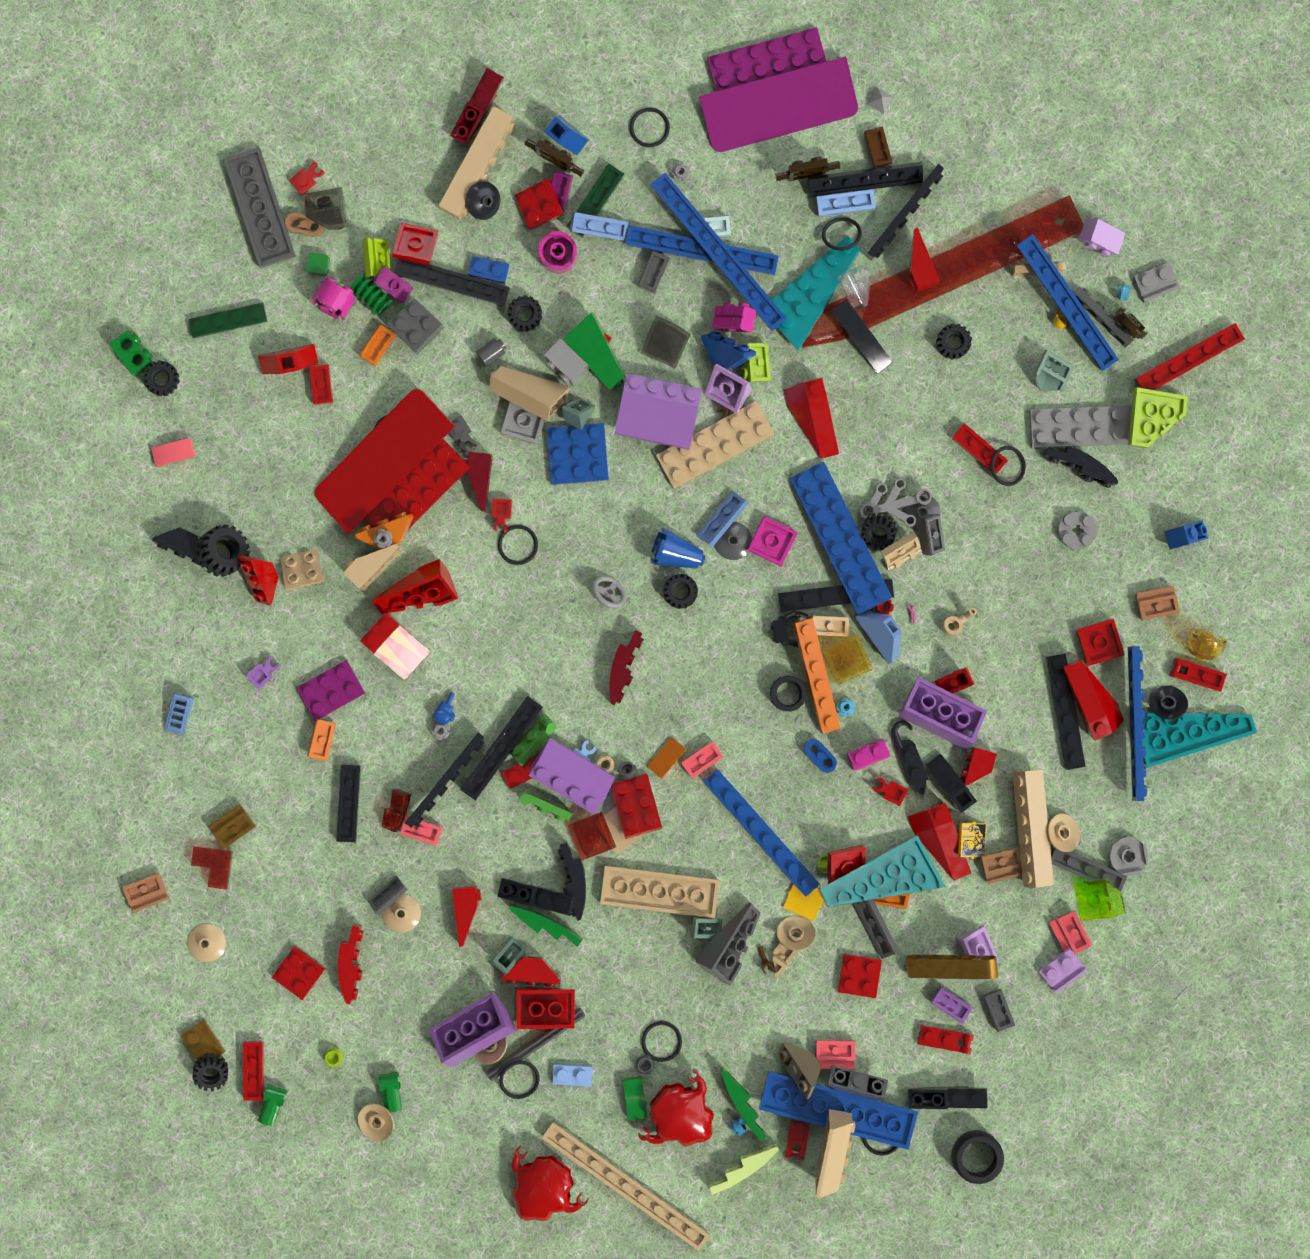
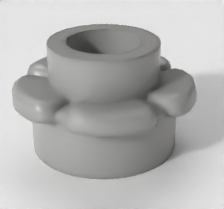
(680, 177)
(383, 533)
(435, 731)

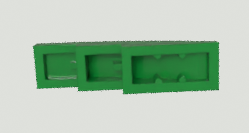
(538, 921)
(740, 1097)

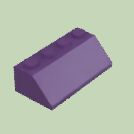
(943, 713)
(571, 775)
(472, 1030)

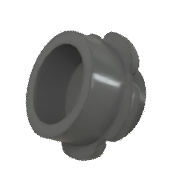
(627, 766)
(645, 1069)

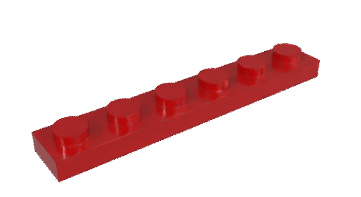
(1190, 358)

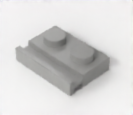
(1156, 282)

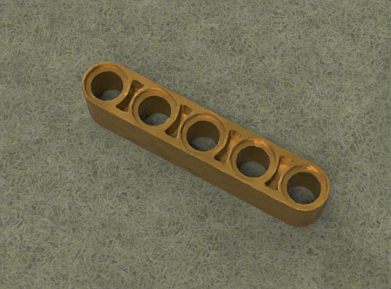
(952, 966)

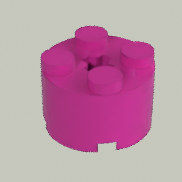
(567, 257)
(333, 299)

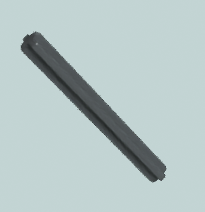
(531, 1047)

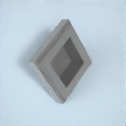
(880, 100)

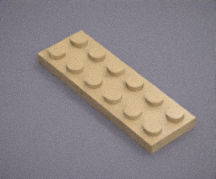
(716, 445)
(659, 891)

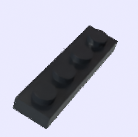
(348, 803)

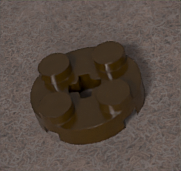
(1134, 326)

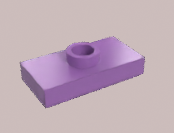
(951, 1004)

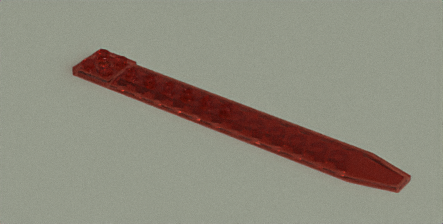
(955, 268)

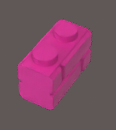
(734, 318)
(868, 754)

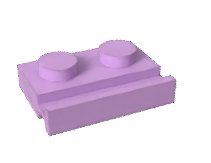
(1063, 970)

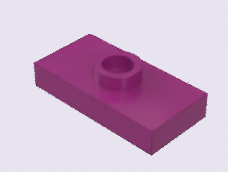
(562, 184)
(392, 284)

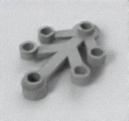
(891, 506)

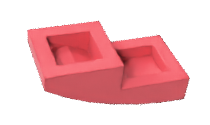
(173, 452)

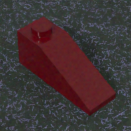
(480, 476)

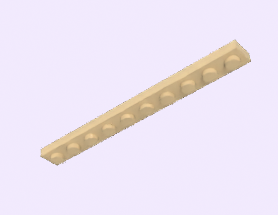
(626, 1186)

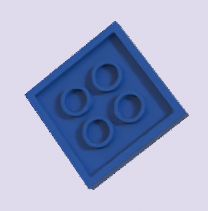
(577, 454)

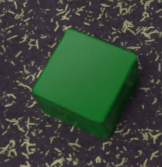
(318, 264)

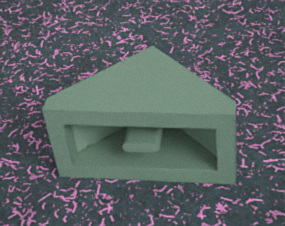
(577, 412)
(705, 927)
(508, 956)

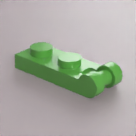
(533, 739)
(545, 806)

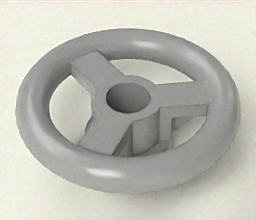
(606, 596)

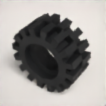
(524, 302)
(953, 330)
(150, 374)
(876, 540)
(688, 582)
(210, 1081)

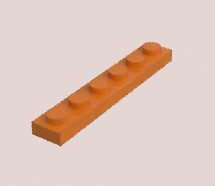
(816, 675)

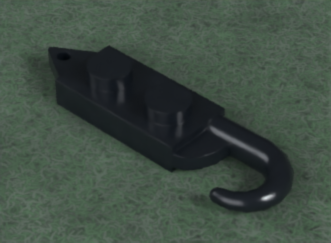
(909, 758)

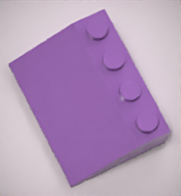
(658, 411)

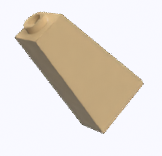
(528, 391)

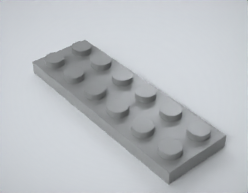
(1080, 426)

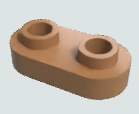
(304, 226)

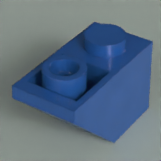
(566, 135)
(1186, 534)

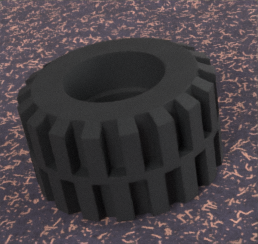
(209, 556)

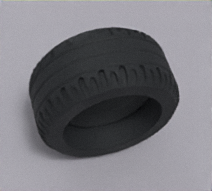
(984, 1176)

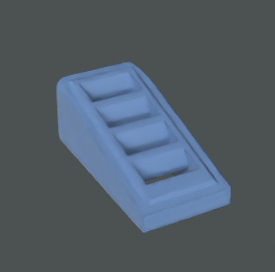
(189, 702)

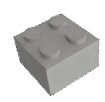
(566, 363)

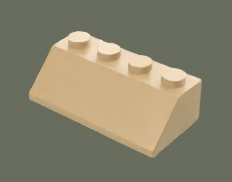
(833, 1152)

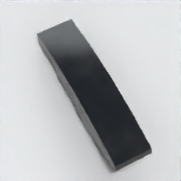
(861, 336)

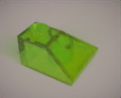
(1098, 899)

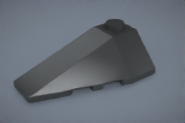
(723, 951)

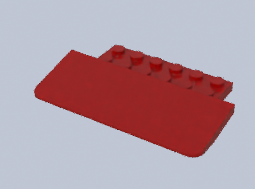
(395, 467)

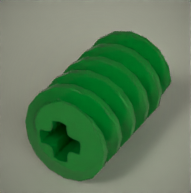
(370, 295)

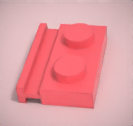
(1070, 932)
(836, 1053)

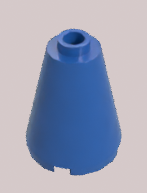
(675, 551)

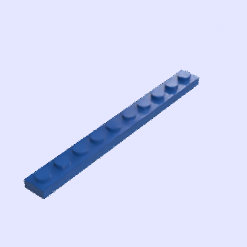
(718, 251)

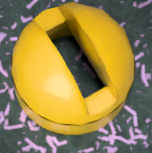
(1057, 322)

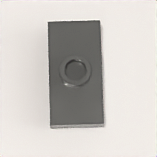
(653, 272)
(387, 895)
(999, 1010)

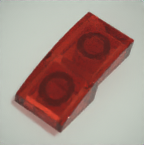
(394, 816)

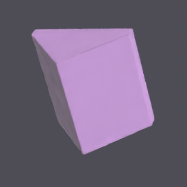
(727, 388)
(977, 943)

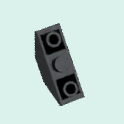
(181, 541)

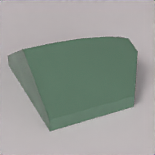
(1052, 372)

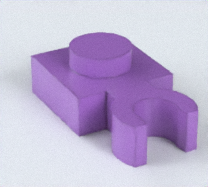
(261, 675)

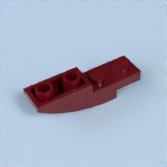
(477, 107)
(619, 674)

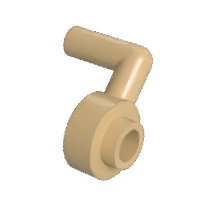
(957, 622)

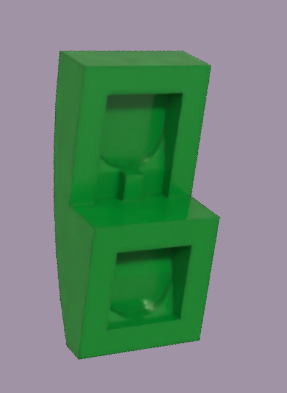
(635, 1098)

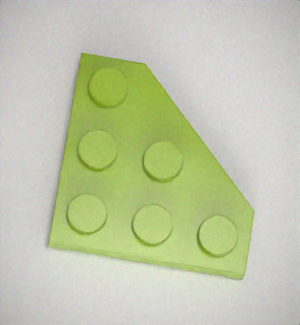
(1153, 415)

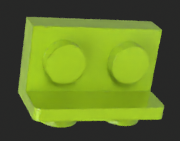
(758, 367)

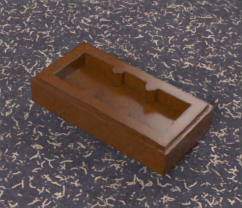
(878, 147)

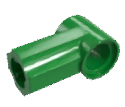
(390, 1089)
(273, 1100)

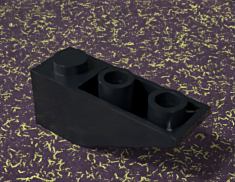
(951, 783)

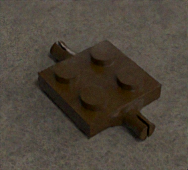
(559, 158)
(801, 170)

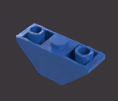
(726, 351)

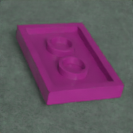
(331, 690)

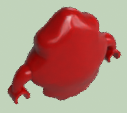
(680, 1114)
(542, 1188)

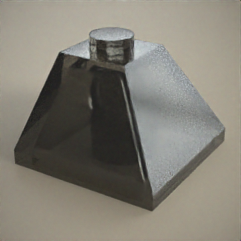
(327, 208)
(665, 342)

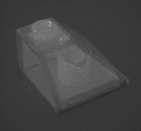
(856, 286)

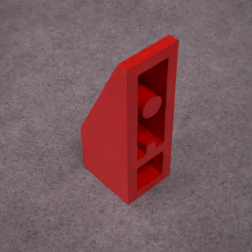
(921, 267)
(465, 904)

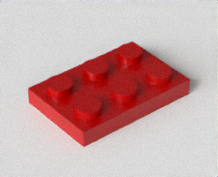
(636, 806)

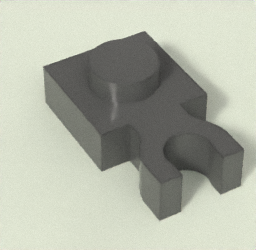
(461, 432)

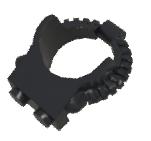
(778, 627)

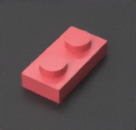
(702, 759)
(424, 832)

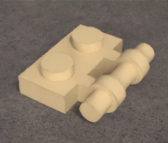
(901, 551)

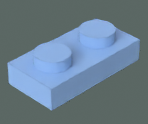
(572, 1075)

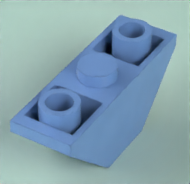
(882, 632)

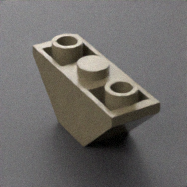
(801, 1067)

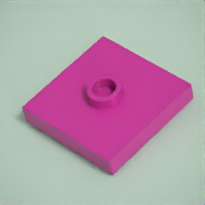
(772, 541)

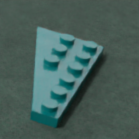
(811, 292)
(1190, 734)
(892, 874)

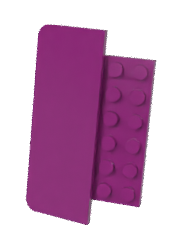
(775, 90)

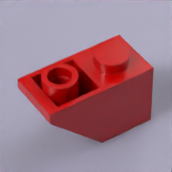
(979, 765)

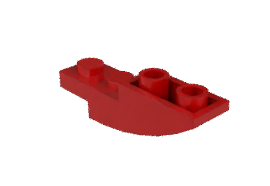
(349, 971)

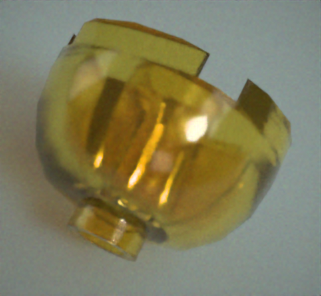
(1205, 645)

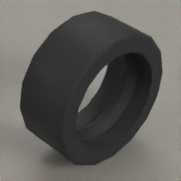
(802, 695)

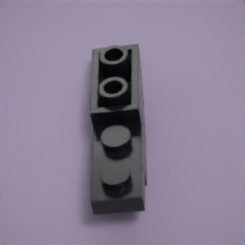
(1089, 467)
(577, 886)
(536, 896)
(948, 1097)

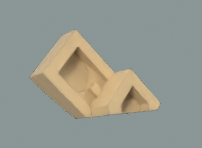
(781, 958)

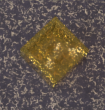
(847, 659)

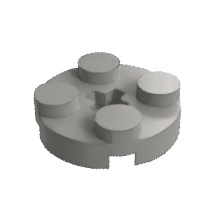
(1084, 522)
(1137, 862)

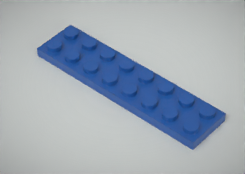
(840, 538)
(872, 1117)

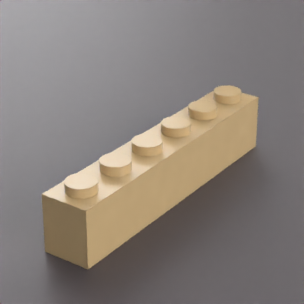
(477, 161)
(1032, 828)

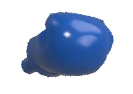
(444, 713)

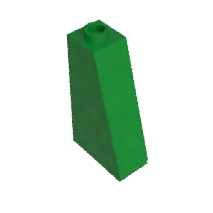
(593, 347)

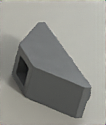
(857, 1083)

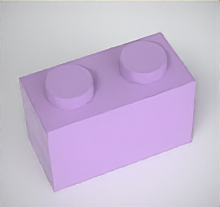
(1101, 237)

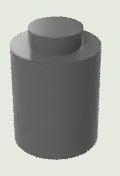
(491, 351)

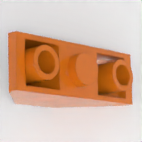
(397, 528)

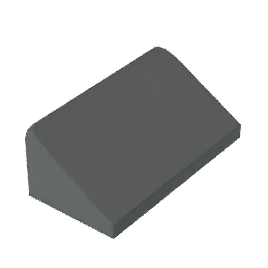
(930, 534)

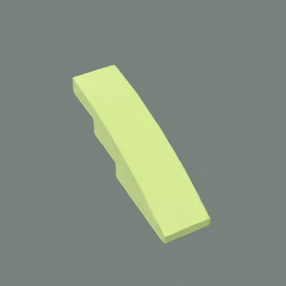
(750, 1163)

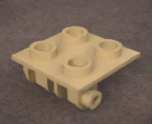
(301, 569)

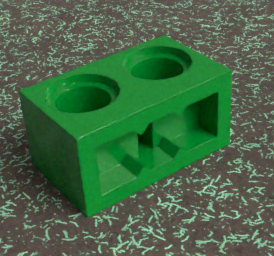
(128, 356)

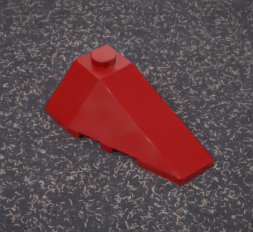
(811, 410)
(425, 585)
(1095, 704)
(940, 837)

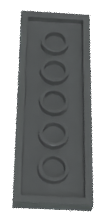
(259, 207)

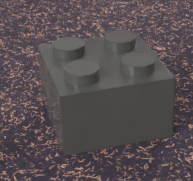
(415, 326)

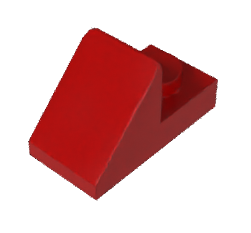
(956, 681)

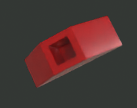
(288, 360)
(260, 577)
(532, 971)

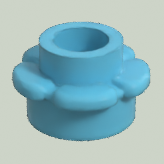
(1124, 292)
(840, 707)

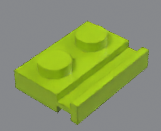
(375, 255)

